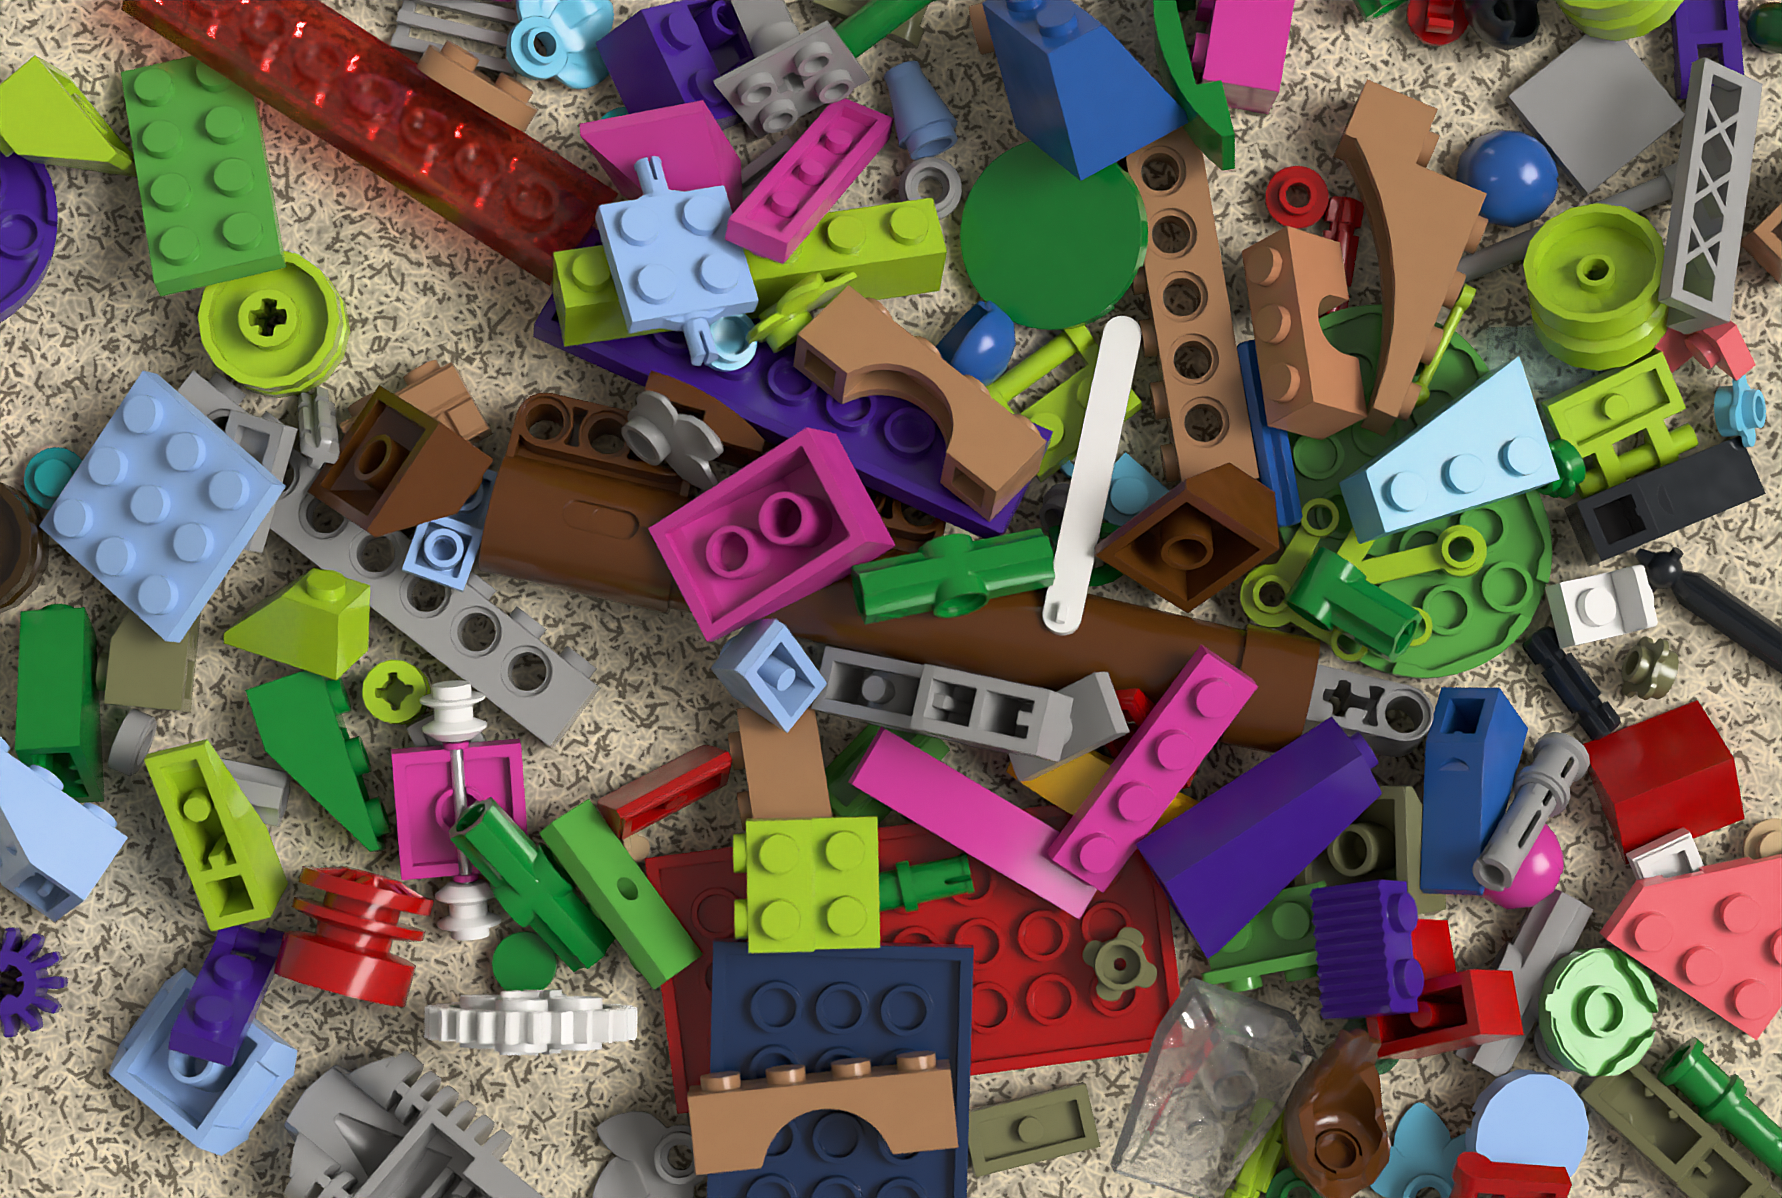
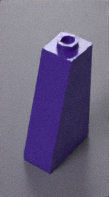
(1260, 832)

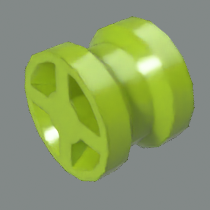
(398, 692)

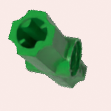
(952, 575)
(531, 884)

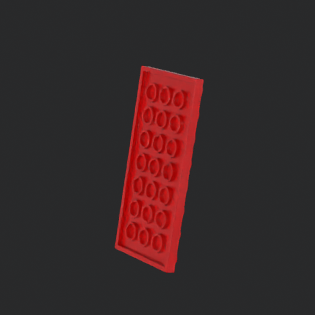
(1030, 980)

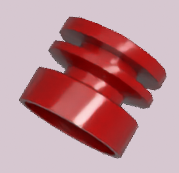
(353, 935)

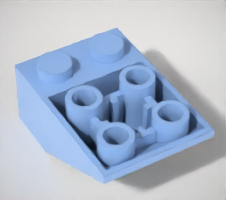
(48, 840)

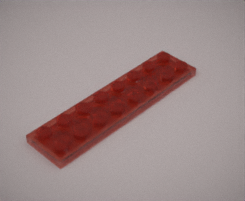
(392, 120)

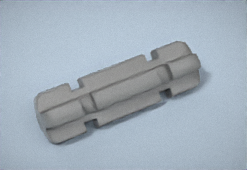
(318, 428)

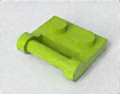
(1066, 405)

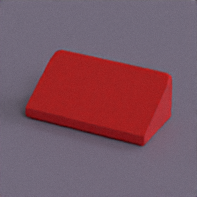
(665, 790)

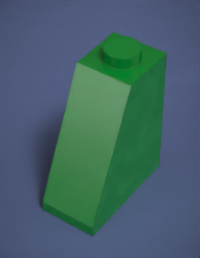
(60, 699)

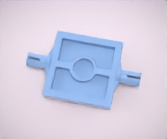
(675, 260)

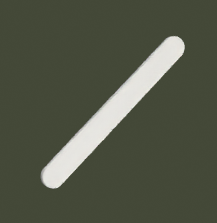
(1092, 475)

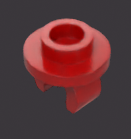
(1436, 21)

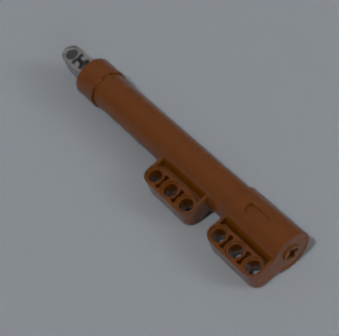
(583, 524)

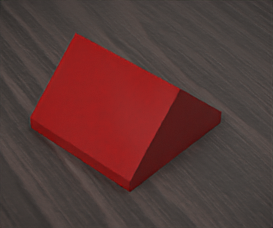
(1665, 778)

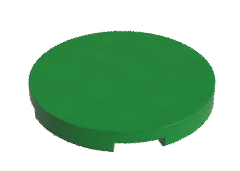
(1052, 244)

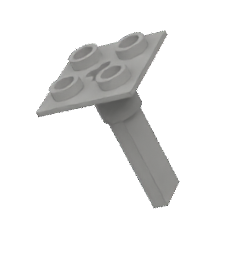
(789, 68)

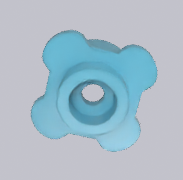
(1739, 411)

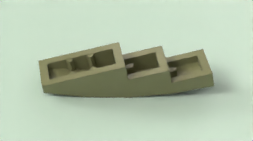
(1673, 1137)

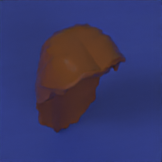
(1336, 1120)

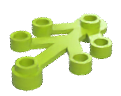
(1377, 571)

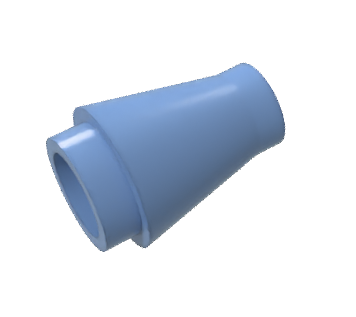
(919, 113)

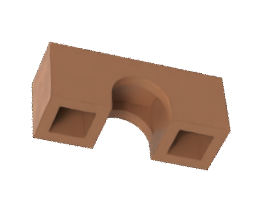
(1302, 376)

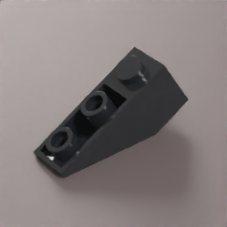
(1664, 500)

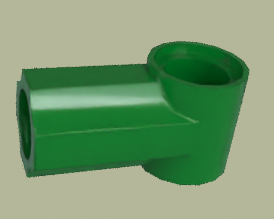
(1339, 597)

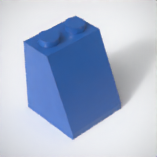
(1076, 85)

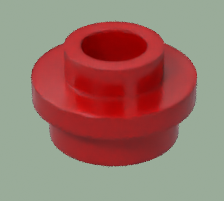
(1282, 211)

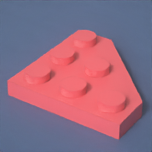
(1711, 936)

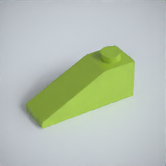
(217, 835)

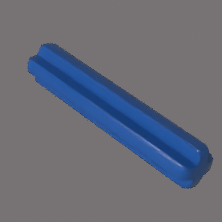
(1270, 443)

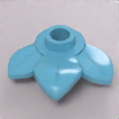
(569, 37)
(1420, 1156)

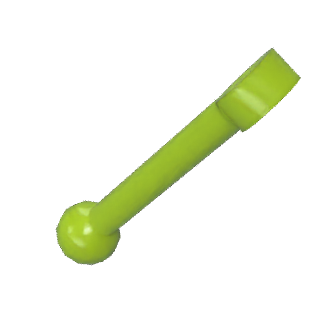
(1462, 303)

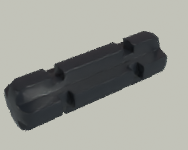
(1571, 683)

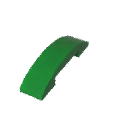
(1204, 103)

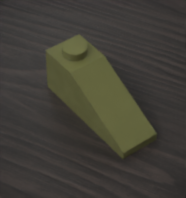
(146, 669)

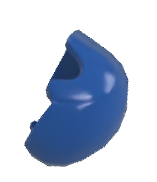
(1513, 173)
(980, 343)

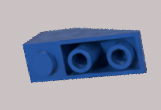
(1467, 783)

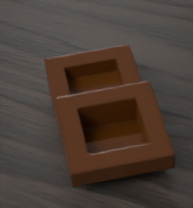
(738, 437)

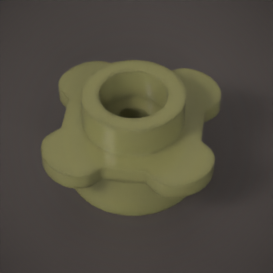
(1649, 669)
(1102, 957)

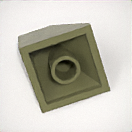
(1379, 846)

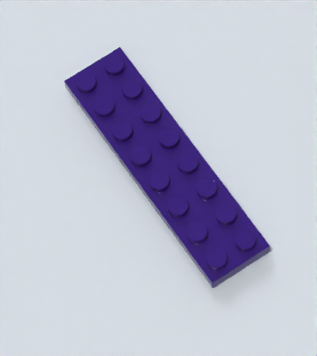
(885, 437)

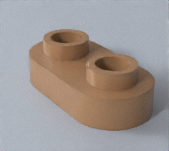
(456, 71)

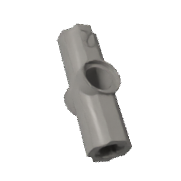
(1541, 940)

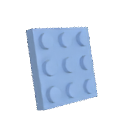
(161, 506)

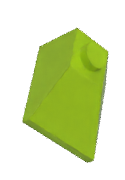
(55, 124)

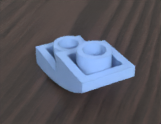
(448, 546)

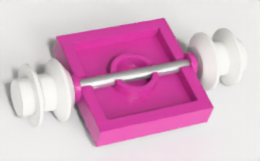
(441, 783)

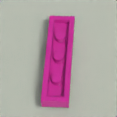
(808, 180)
(1152, 768)

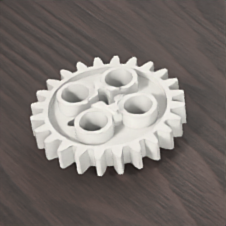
(530, 1022)

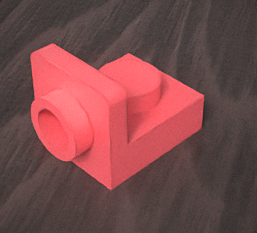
(1710, 347)

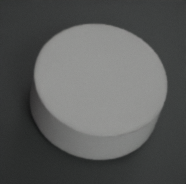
(132, 742)

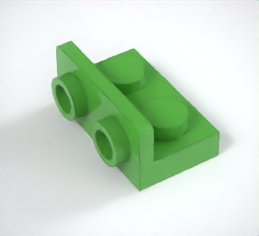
(1270, 943)

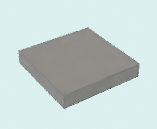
(1595, 109)

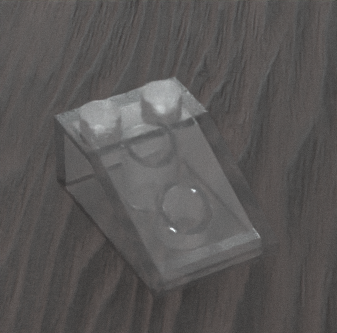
(1210, 1090)

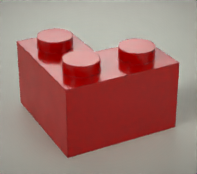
(1454, 1006)

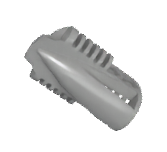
(390, 1138)

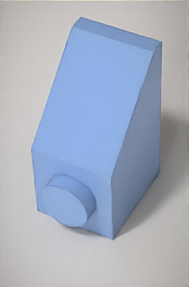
(769, 672)

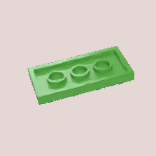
(201, 176)

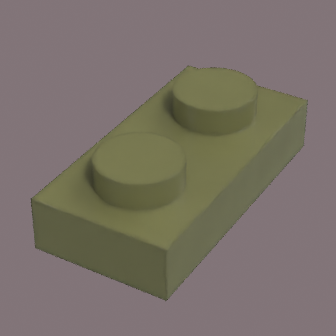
(1031, 1129)

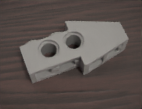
(944, 704)

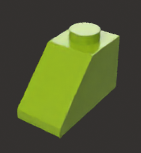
(309, 624)

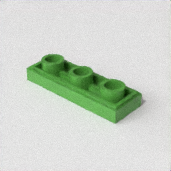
(620, 894)

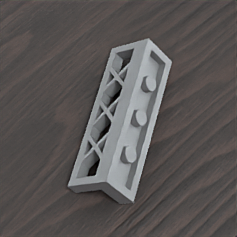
(1709, 197)

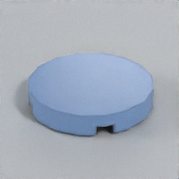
(1529, 1121)

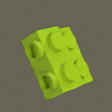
(808, 883)

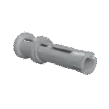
(1538, 794)

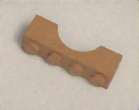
(862, 352)
(903, 1101)

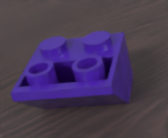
(675, 54)

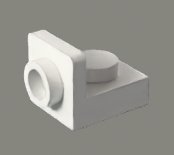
(1601, 606)

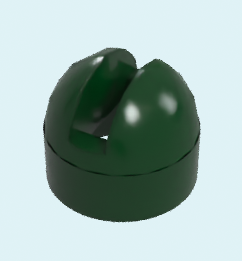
(1765, 27)

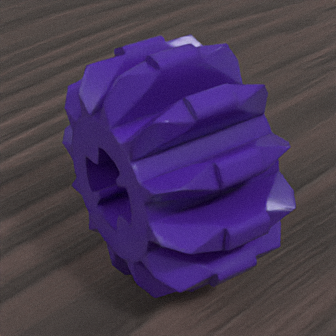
(23, 1006)

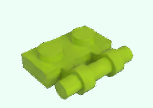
(1615, 407)

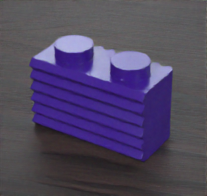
(1366, 949)

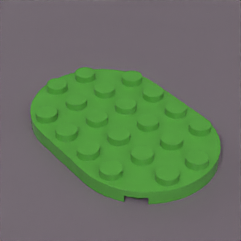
(1469, 615)

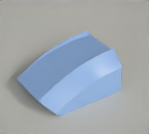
(197, 1097)

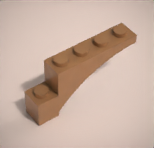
(1419, 235)

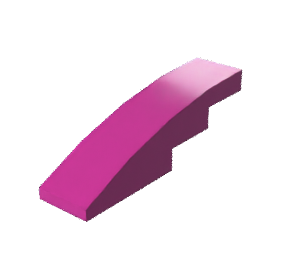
(969, 818)

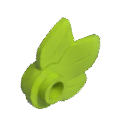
(792, 312)

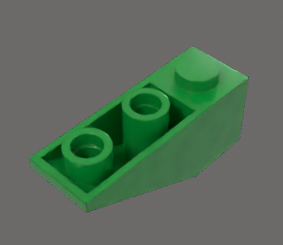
(308, 738)

